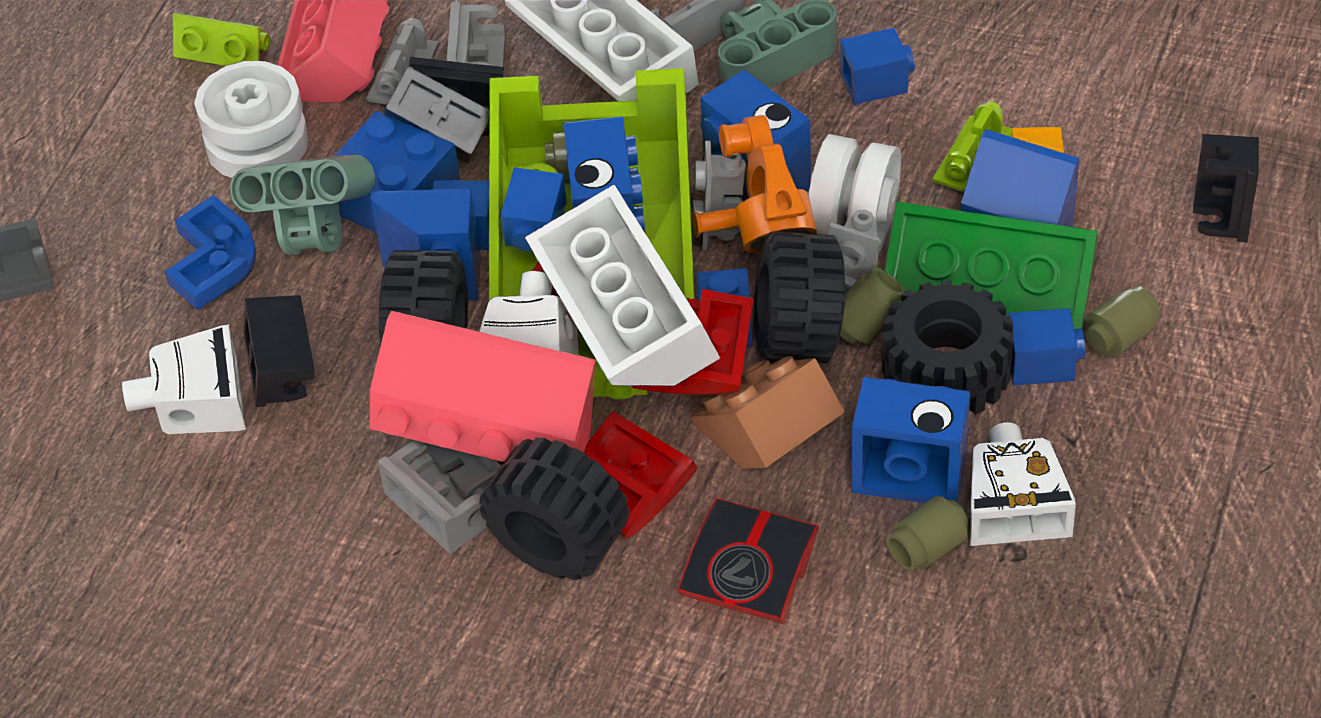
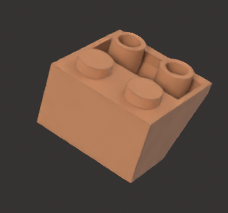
(771, 411)

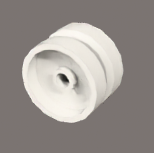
(251, 117)
(853, 182)

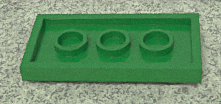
(1013, 259)

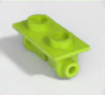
(217, 40)
(959, 160)

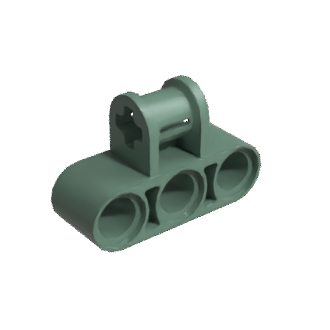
(777, 42)
(304, 207)

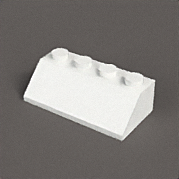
(609, 40)
(622, 294)

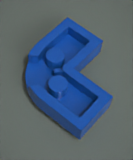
(222, 254)

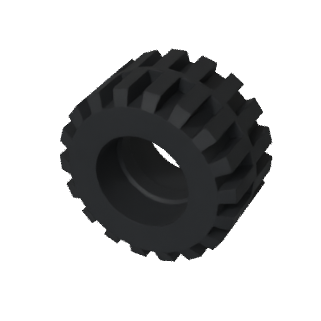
(424, 286)
(799, 296)
(954, 319)
(554, 508)

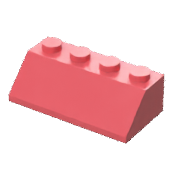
(332, 46)
(477, 389)

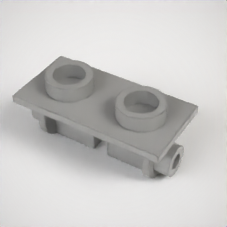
(408, 43)
(716, 178)
(857, 245)

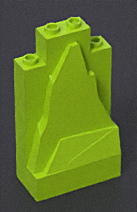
(661, 133)

